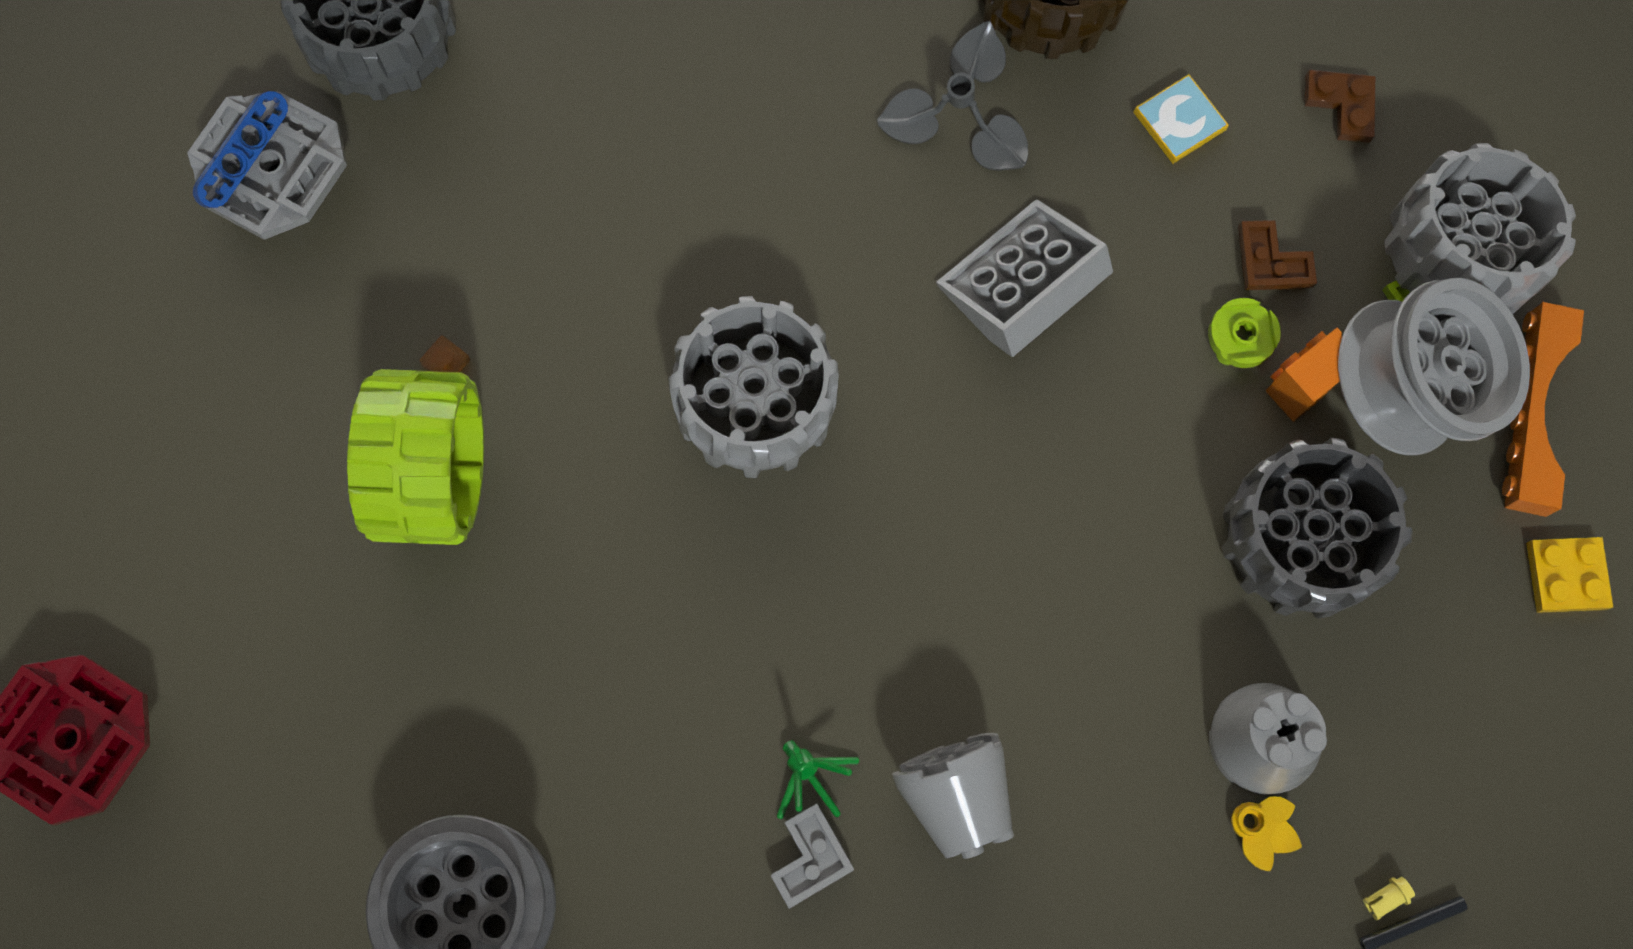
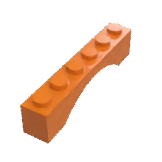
(1534, 475)

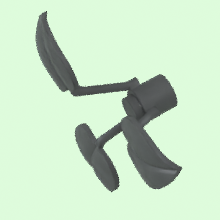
(978, 56)

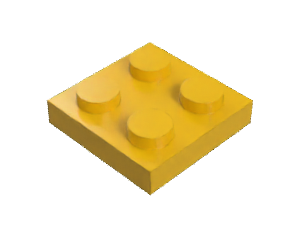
(1569, 574)

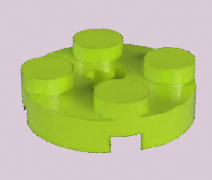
(1255, 318)

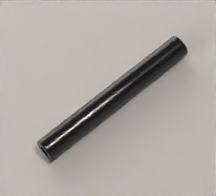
(1413, 923)

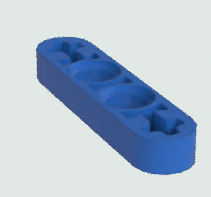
(245, 153)

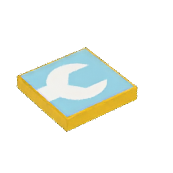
(1180, 118)

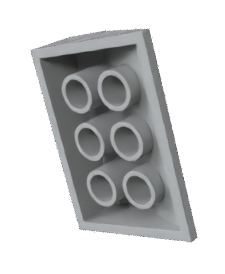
(1026, 276)

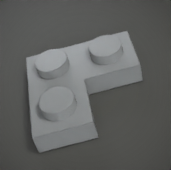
(821, 861)

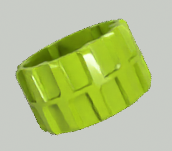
(416, 457)

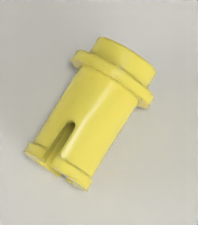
(1389, 897)

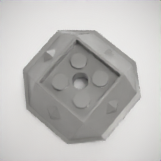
(308, 159)

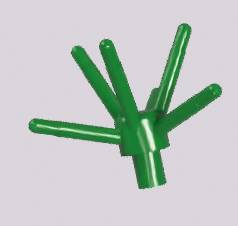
(803, 768)

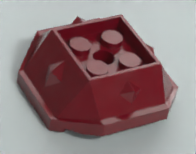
(40, 713)

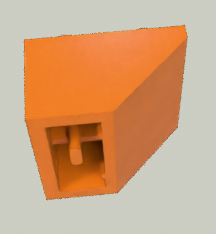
(1307, 375)

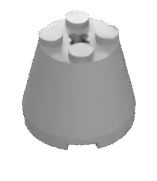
(1247, 740)
(960, 794)

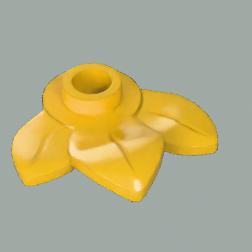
(1270, 832)

